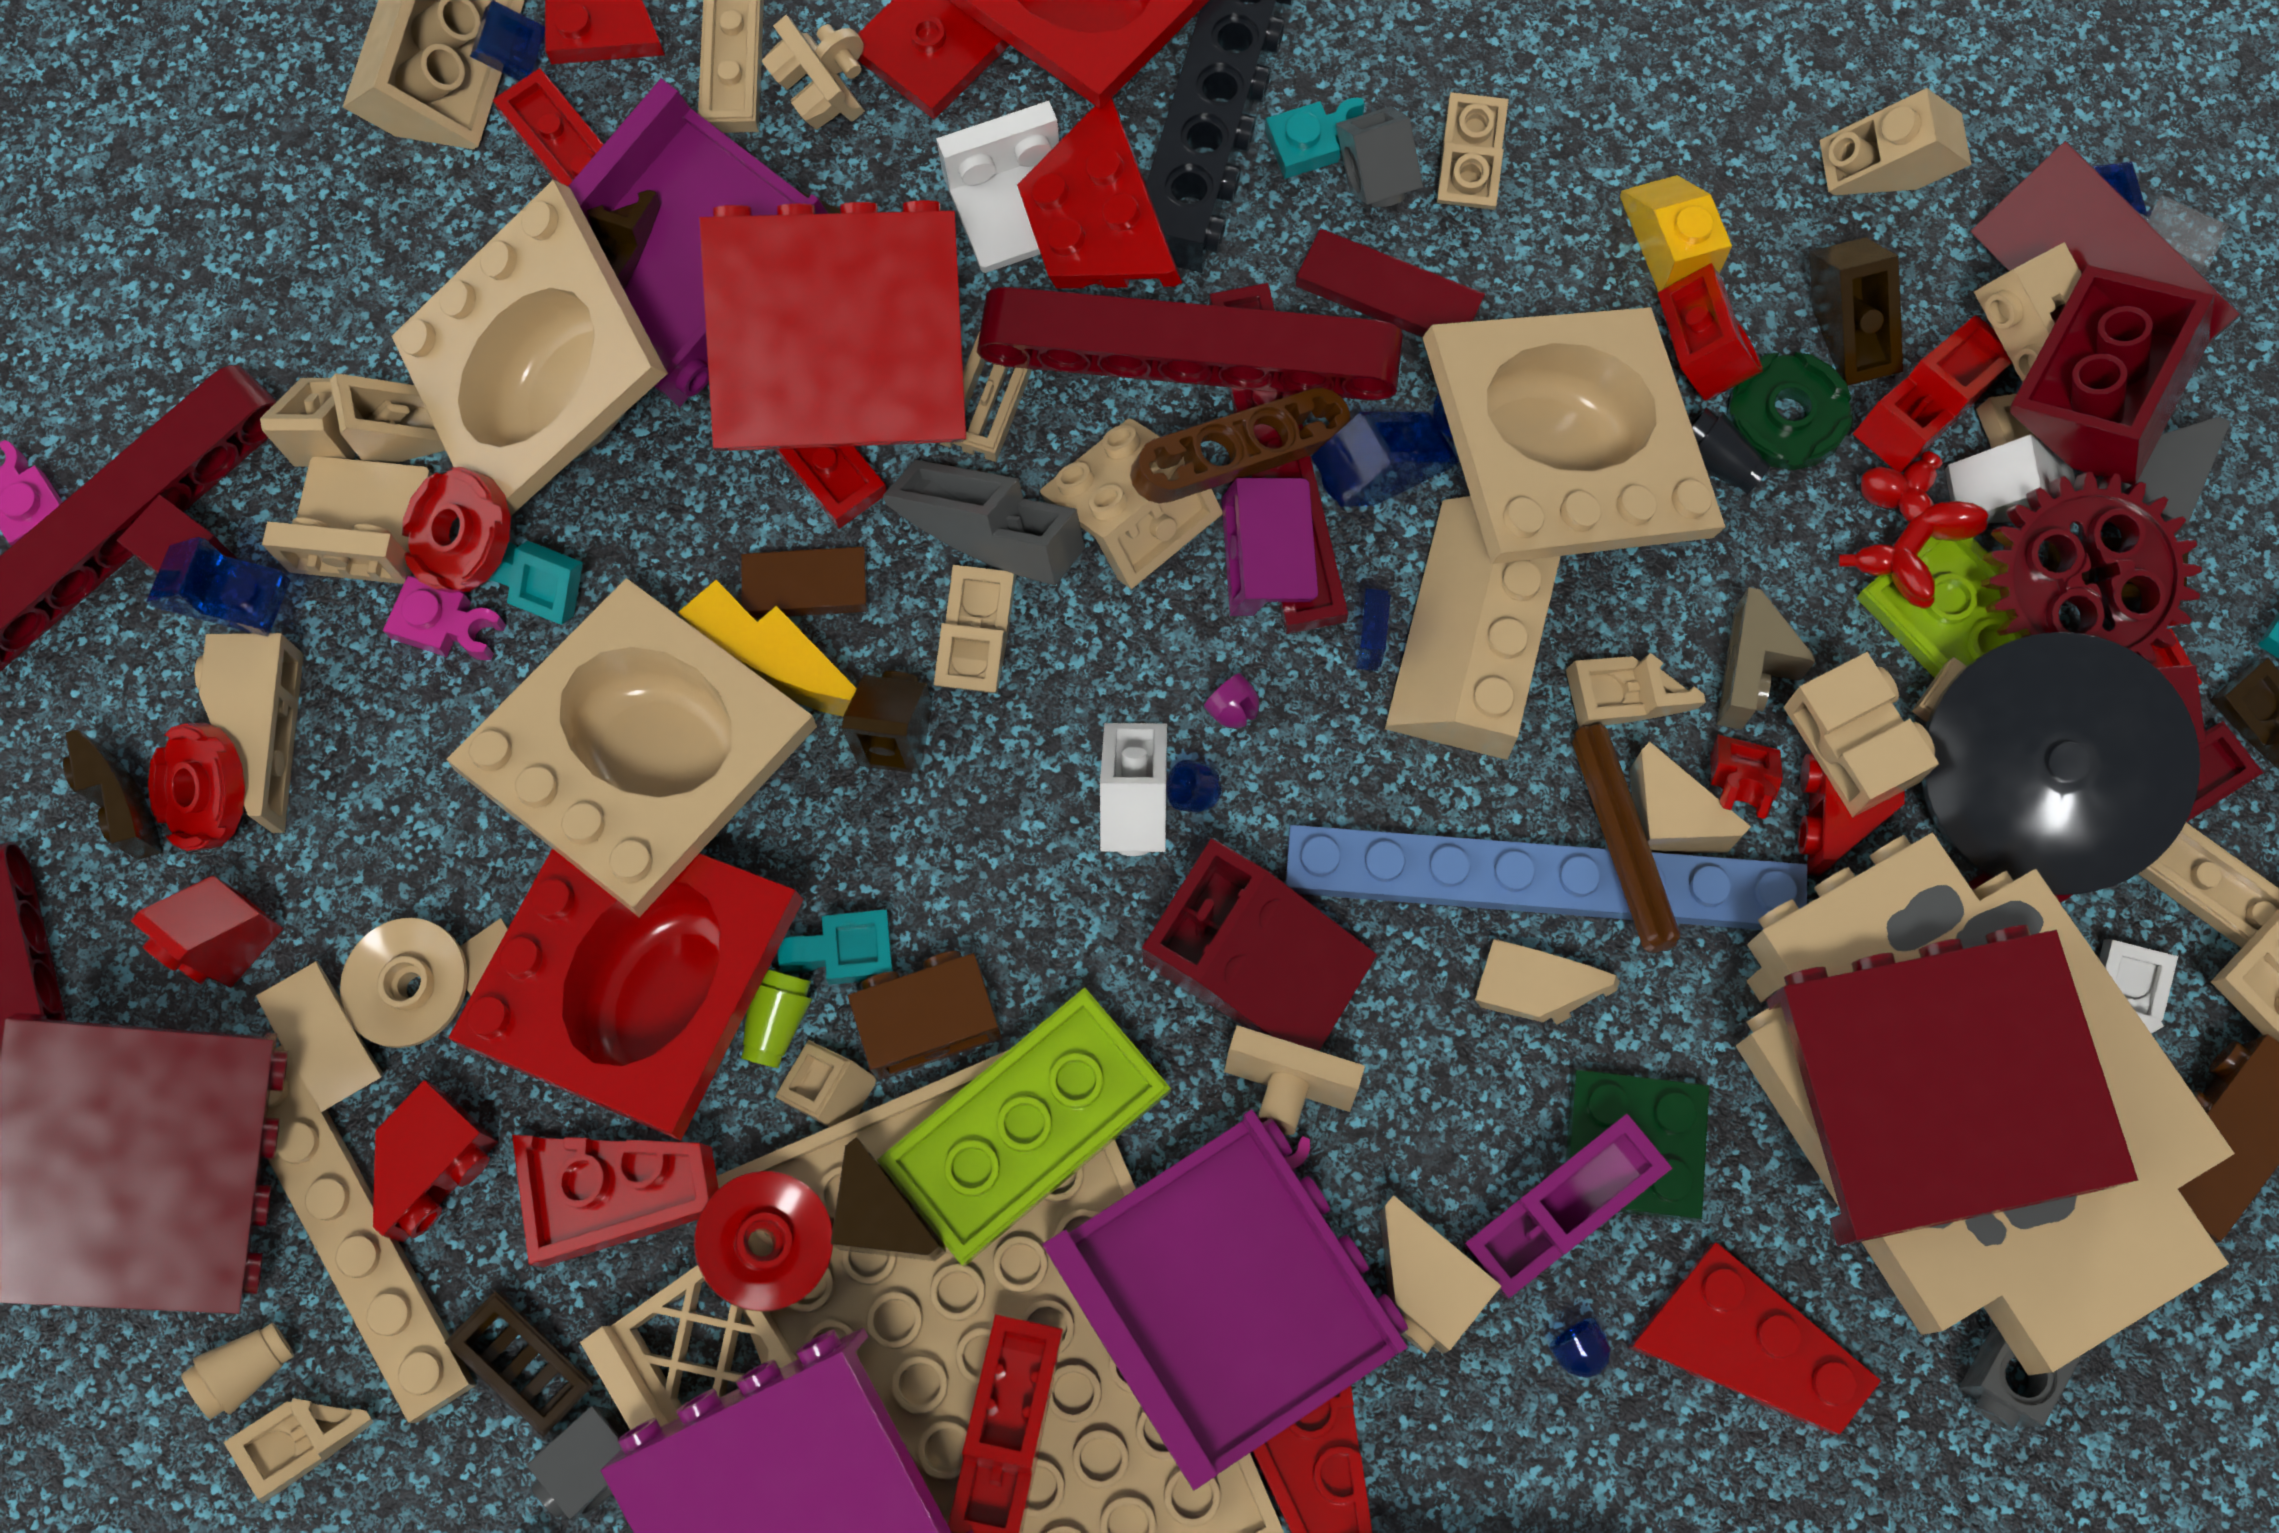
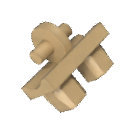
(800, 55)

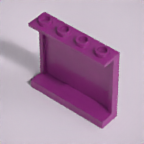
(692, 170)
(1227, 1298)
(777, 1456)

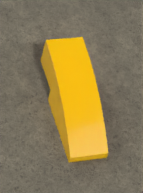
(771, 649)

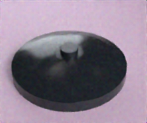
(2062, 762)

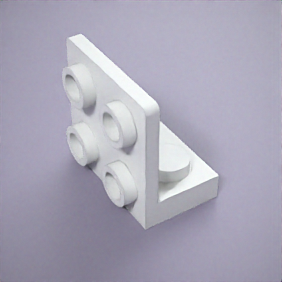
(983, 176)

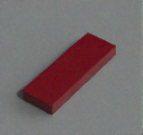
(1384, 286)

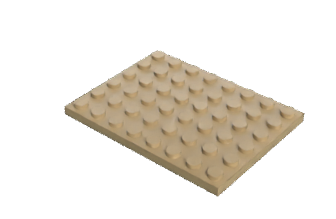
(931, 1330)

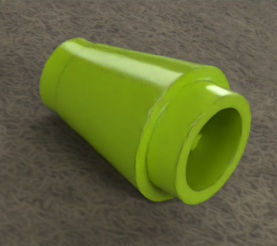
(774, 1017)

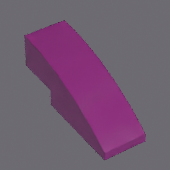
(1567, 1206)

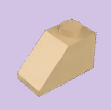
(1430, 1280)

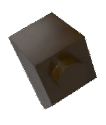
(1858, 308)
(889, 722)

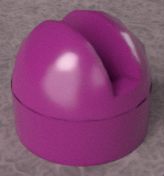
(1233, 703)

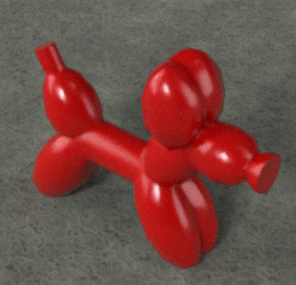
(1942, 521)

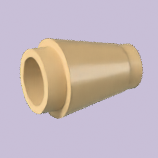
(235, 1370)

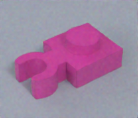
(24, 495)
(437, 619)

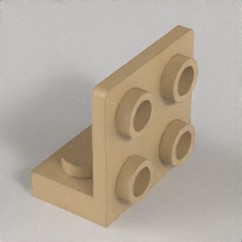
(349, 521)
(1128, 528)

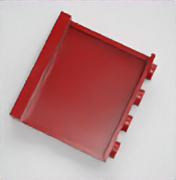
(832, 326)

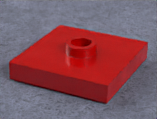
(928, 51)

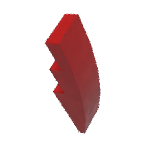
(1006, 1427)

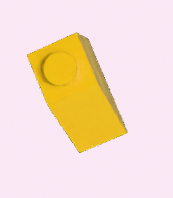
(1676, 228)

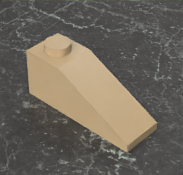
(253, 696)

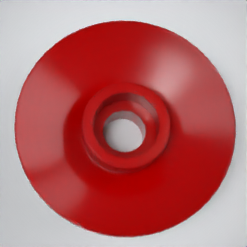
(799, 1235)

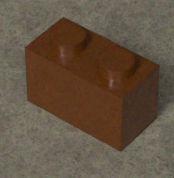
(923, 1014)

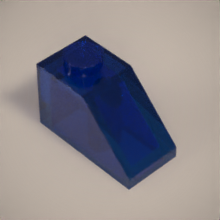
(1382, 457)

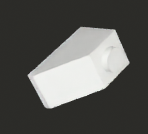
(1133, 788)

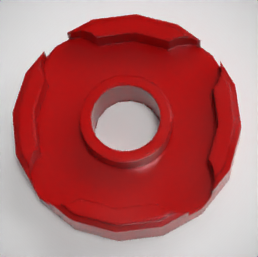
(481, 535)
(197, 786)

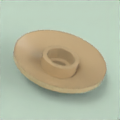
(378, 977)

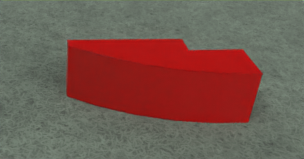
(1934, 394)

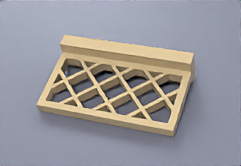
(634, 1372)

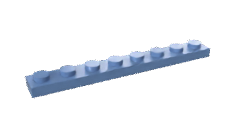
(1530, 876)

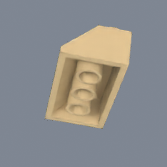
(420, 74)
(1471, 640)

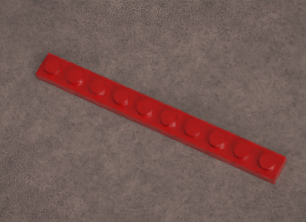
(564, 145)

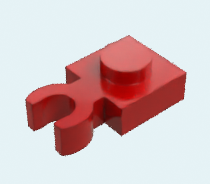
(1746, 773)

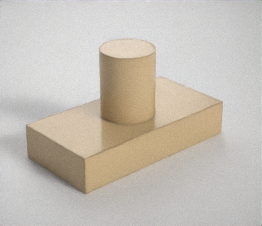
(1291, 1076)

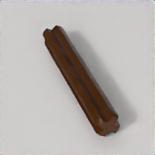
(1626, 839)

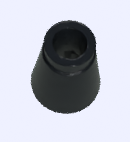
(1727, 451)

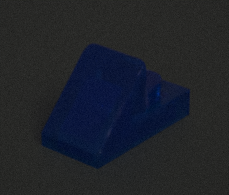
(218, 588)

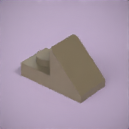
(1758, 648)

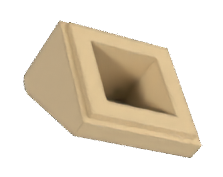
(826, 1085)

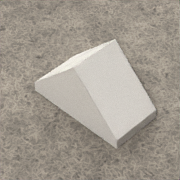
(2005, 475)

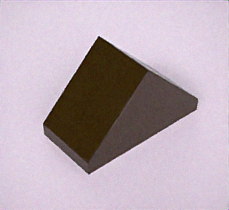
(874, 1214)

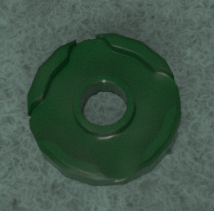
(1812, 385)

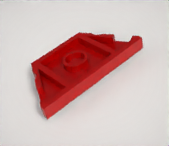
(1096, 210)

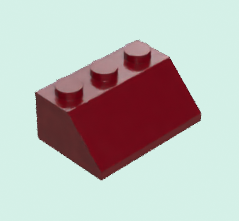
(2114, 370)

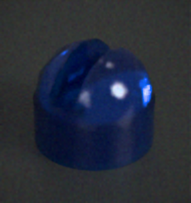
(1191, 776)
(1582, 1349)

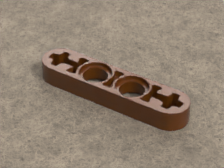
(1238, 438)

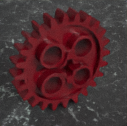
(2146, 557)

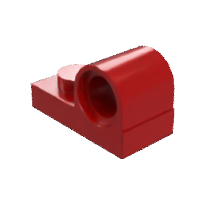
(1707, 334)

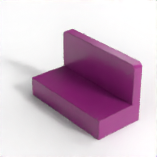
(1268, 543)

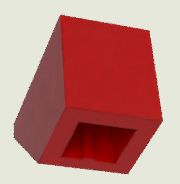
(1830, 828)
(207, 931)
(422, 1158)

